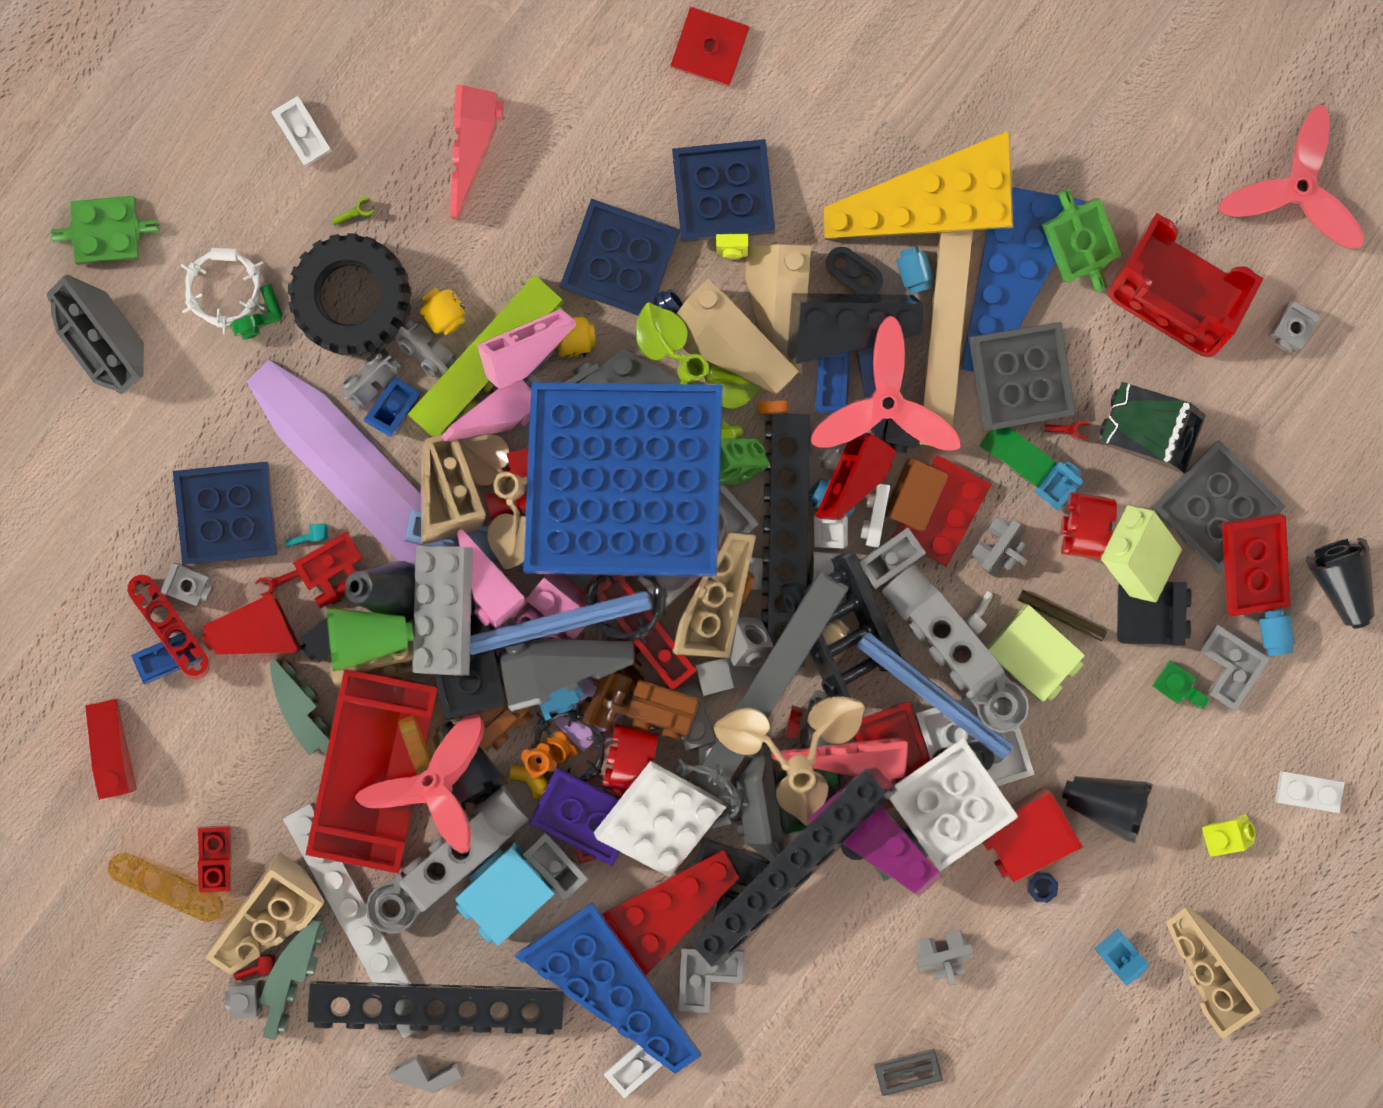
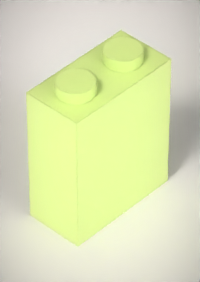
(1141, 553)
(1035, 654)

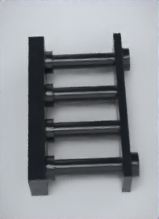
(869, 615)

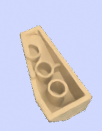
(772, 277)
(731, 340)
(714, 609)
(273, 910)
(1227, 981)

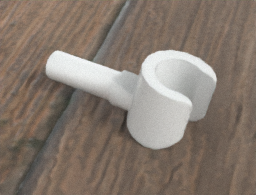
(974, 621)

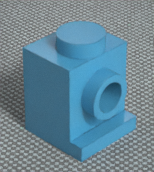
(561, 701)

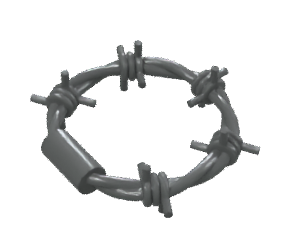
(716, 774)

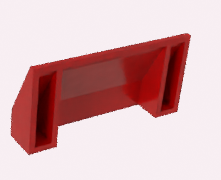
(361, 752)

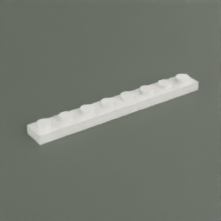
(350, 911)

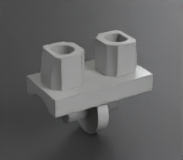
(1009, 536)
(958, 952)

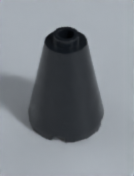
(1346, 579)
(384, 589)
(479, 778)
(1110, 803)

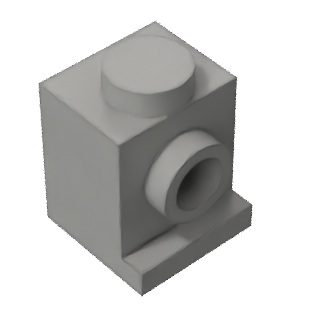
(1282, 331)
(174, 585)
(243, 998)

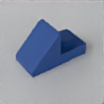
(392, 407)

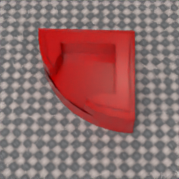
(793, 722)

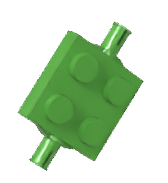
(105, 230)
(1082, 240)

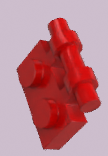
(327, 562)

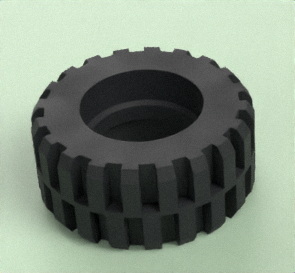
(313, 272)

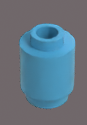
(915, 270)
(1277, 632)

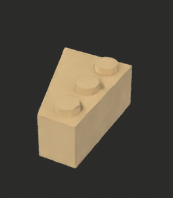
(447, 492)

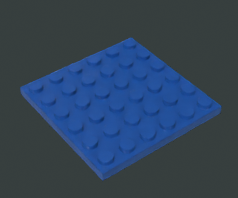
(623, 479)

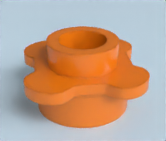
(561, 747)
(533, 767)

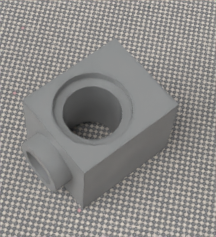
(750, 643)

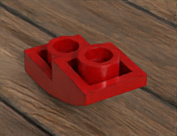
(214, 858)

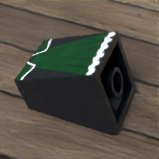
(1152, 426)

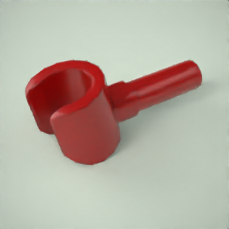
(1067, 429)
(277, 581)
(265, 965)

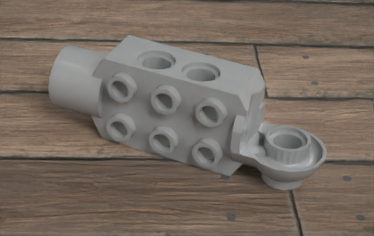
(982, 675)
(418, 889)

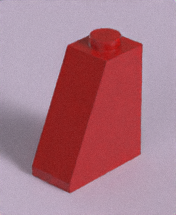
(252, 630)

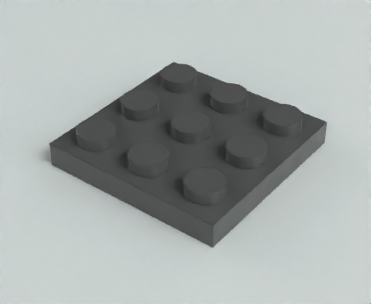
(1022, 376)
(1213, 493)

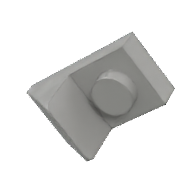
(891, 558)
(556, 866)

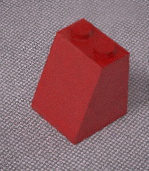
(1034, 838)

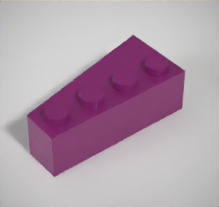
(890, 850)

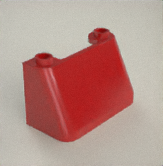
(1182, 291)

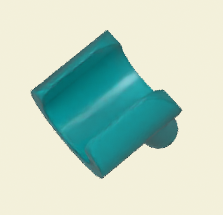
(318, 532)

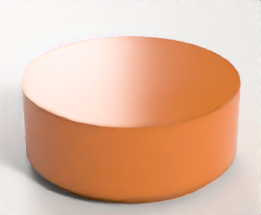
(772, 407)

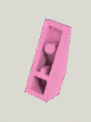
(523, 348)
(495, 414)
(491, 591)

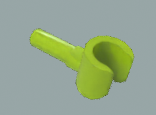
(353, 213)

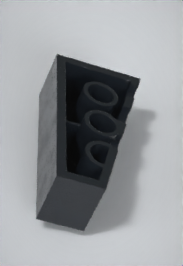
(845, 322)

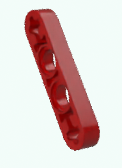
(170, 625)

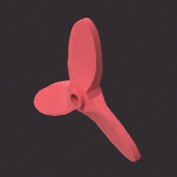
(1317, 204)
(864, 414)
(436, 783)

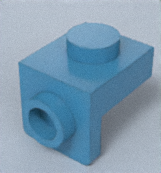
(1059, 484)
(1122, 957)

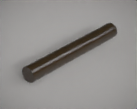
(1062, 615)

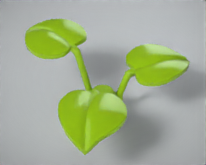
(664, 332)

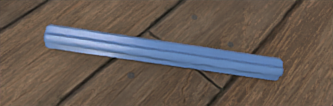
(560, 622)
(934, 695)

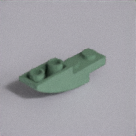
(297, 705)
(293, 964)

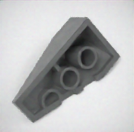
(546, 665)

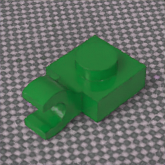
(1177, 683)

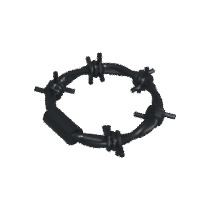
(607, 630)
(599, 739)

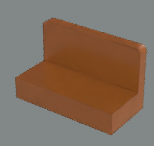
(915, 494)

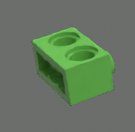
(741, 460)

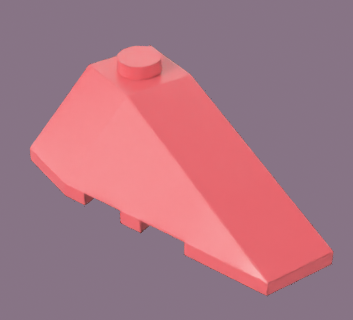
(475, 123)
(852, 758)

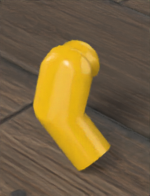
(536, 785)

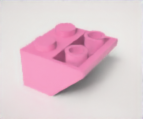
(552, 596)

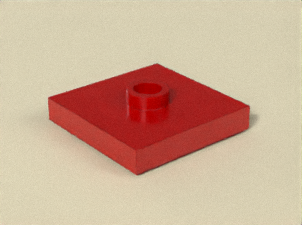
(709, 46)

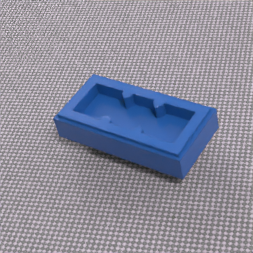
(832, 383)
(157, 662)

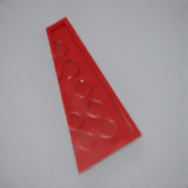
(664, 913)

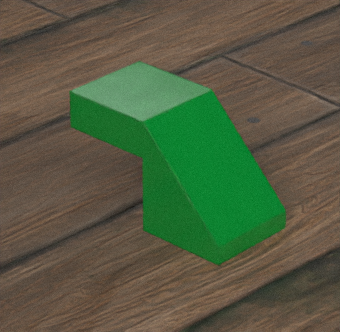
(1018, 455)

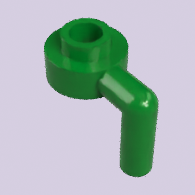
(249, 326)

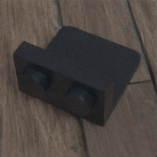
(1153, 622)

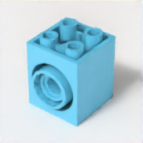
(503, 893)

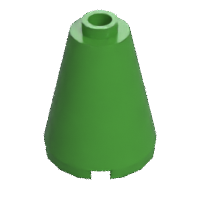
(365, 636)

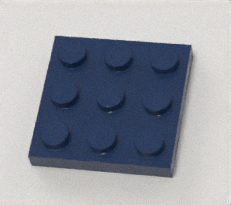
(723, 190)
(619, 258)
(225, 513)

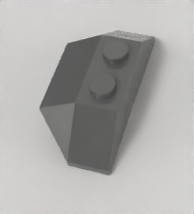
(97, 334)
(760, 819)

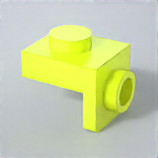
(732, 246)
(1229, 835)

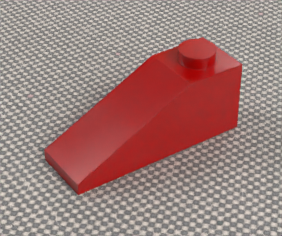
(858, 472)
(109, 750)

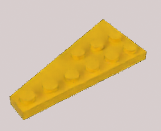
(946, 195)

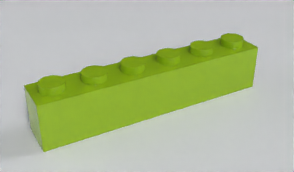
(466, 380)

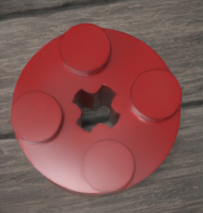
(1088, 525)
(630, 756)

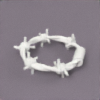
(222, 254)

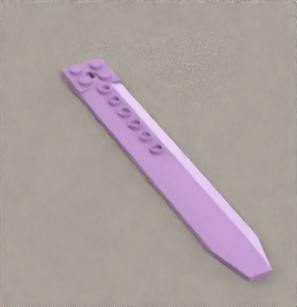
(357, 476)

